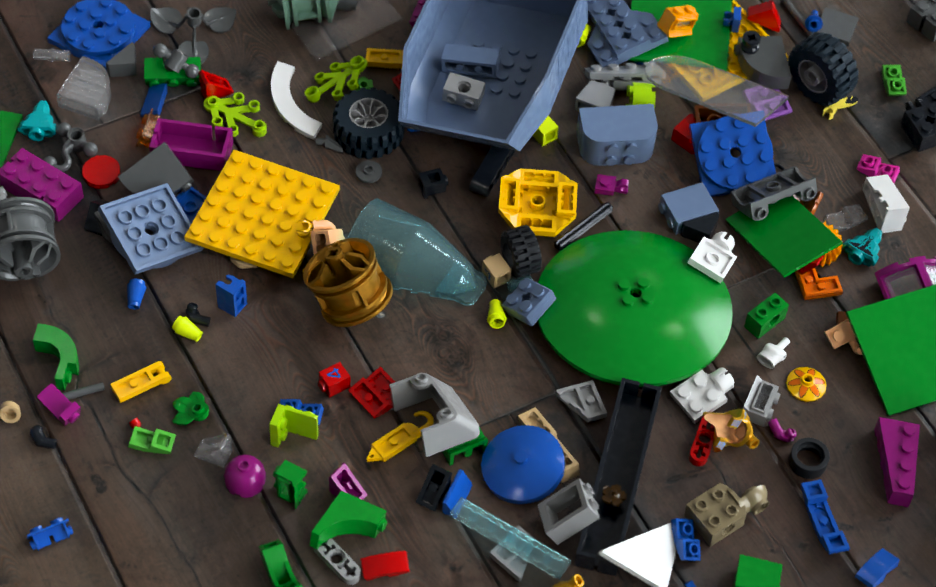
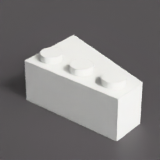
(885, 203)

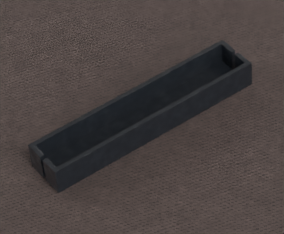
(620, 465)

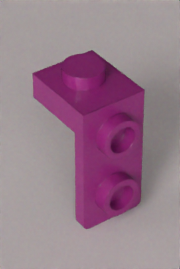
(59, 405)

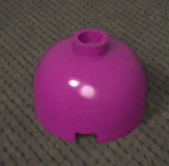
(245, 476)

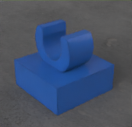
(733, 19)

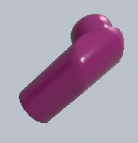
(781, 434)

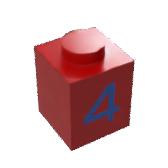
(334, 379)

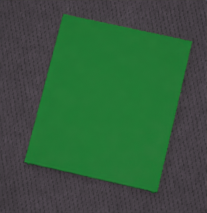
(709, 36)
(900, 347)

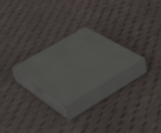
(838, 25)

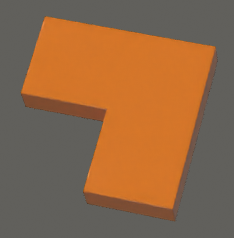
(815, 287)

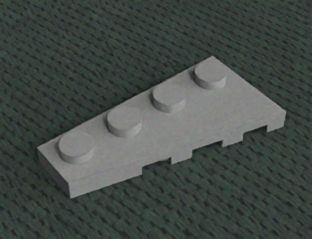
(597, 72)

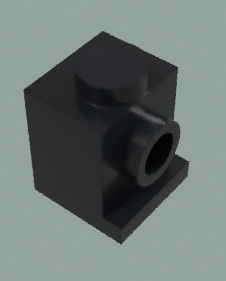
(432, 182)

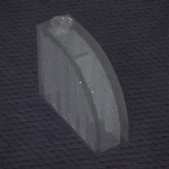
(86, 89)

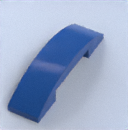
(822, 517)

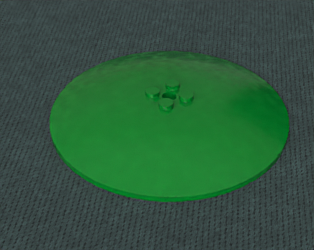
(648, 339)

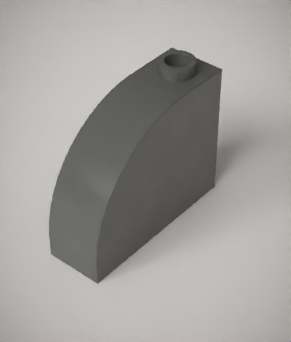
(767, 65)
(156, 169)

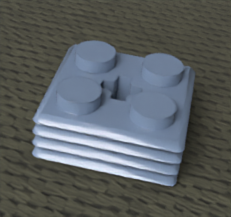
(529, 301)

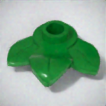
(190, 409)

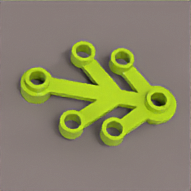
(338, 78)
(215, 105)

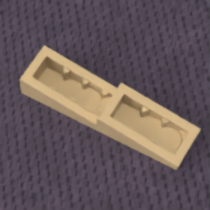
(534, 418)

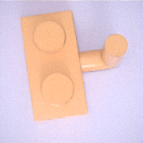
(842, 334)

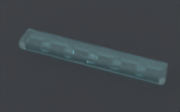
(510, 538)

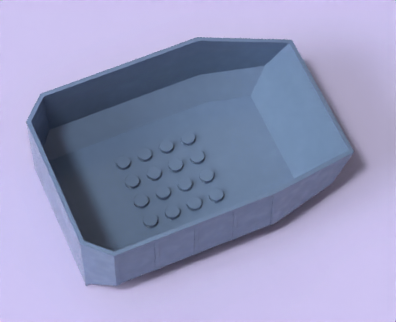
(535, 53)

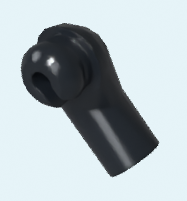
(195, 317)

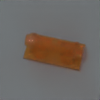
(145, 134)

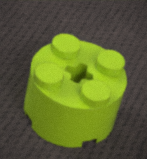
(640, 93)

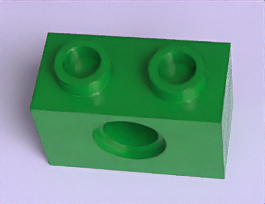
(766, 315)

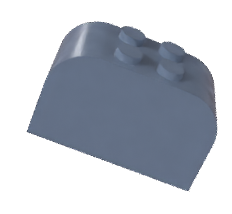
(617, 134)

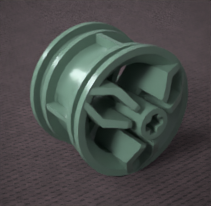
(300, 10)

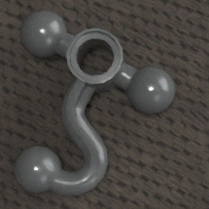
(176, 60)
(76, 142)

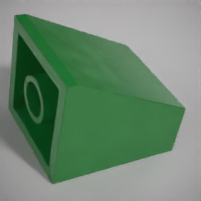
(757, 573)

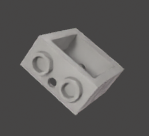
(574, 522)

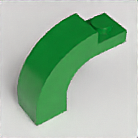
(57, 342)
(277, 565)

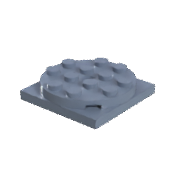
(152, 210)

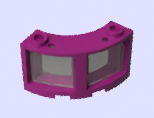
(906, 277)

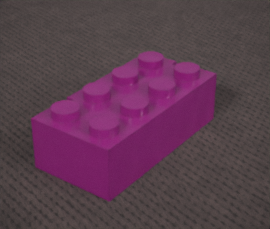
(194, 143)
(37, 179)

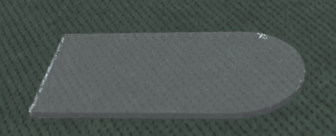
(714, 88)

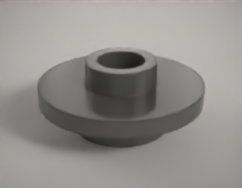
(368, 171)

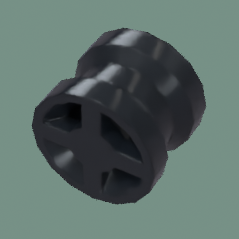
(750, 42)

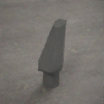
(329, 144)

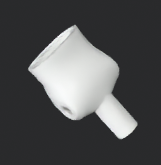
(773, 354)

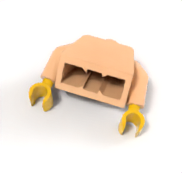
(322, 233)

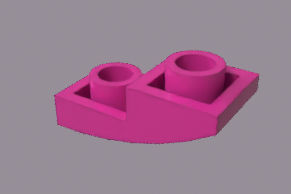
(872, 166)

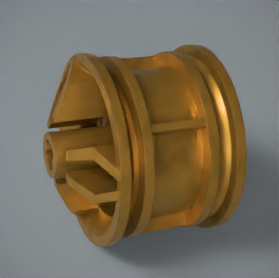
(348, 282)

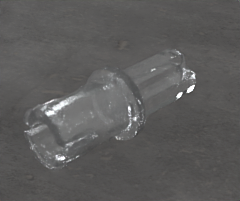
(52, 55)

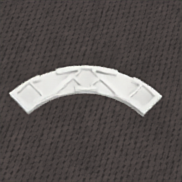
(285, 104)

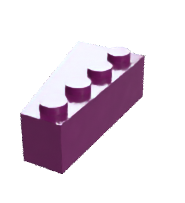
(898, 456)

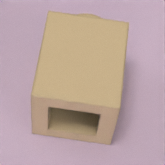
(496, 270)

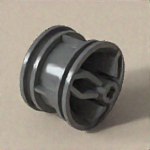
(27, 239)

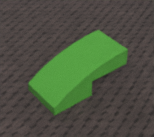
(153, 442)

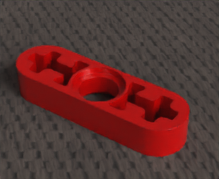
(706, 447)

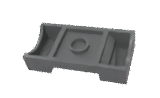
(755, 197)

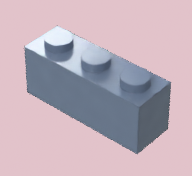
(471, 60)

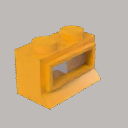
(678, 21)

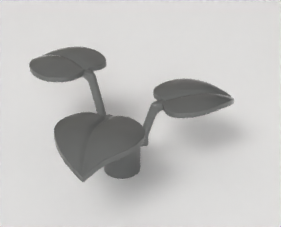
(167, 20)

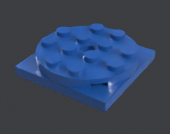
(82, 37)
(716, 165)

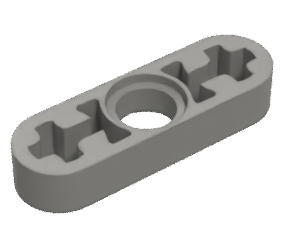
(338, 568)

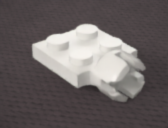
(714, 256)
(703, 393)

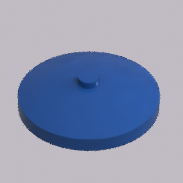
(523, 464)

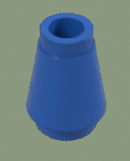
(135, 292)

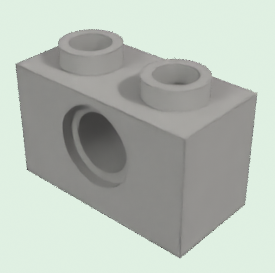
(463, 91)

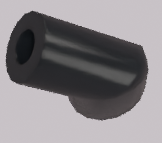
(40, 439)

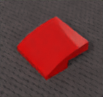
(374, 392)

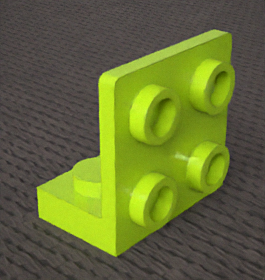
(292, 420)

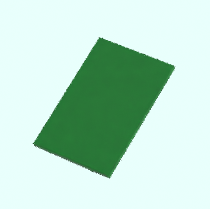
(787, 236)

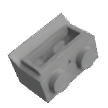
(760, 401)

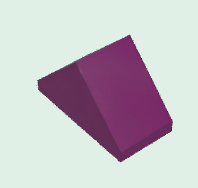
(344, 480)

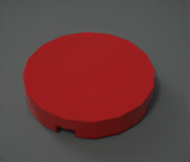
(101, 171)

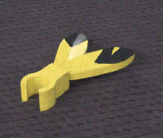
(843, 103)

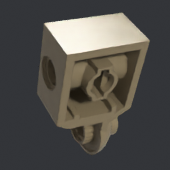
(723, 512)

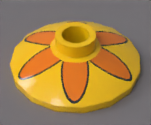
(806, 390)

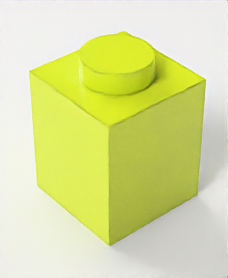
(546, 132)

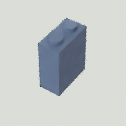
(686, 205)

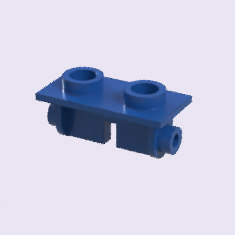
(41, 535)

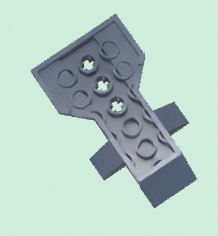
(621, 32)

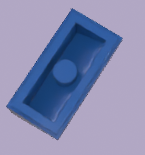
(155, 99)
(459, 488)

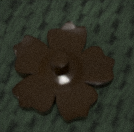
(613, 495)

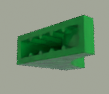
(348, 516)

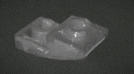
(847, 218)

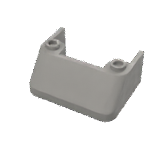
(454, 419)

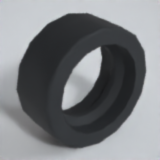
(805, 471)

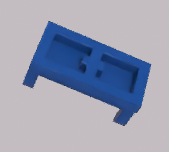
(231, 297)

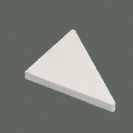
(646, 556)

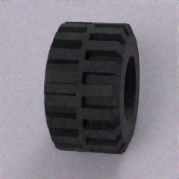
(521, 251)

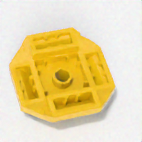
(539, 200)

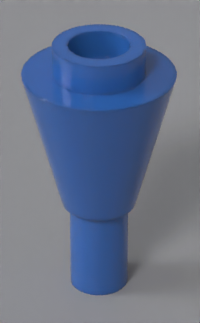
(813, 22)

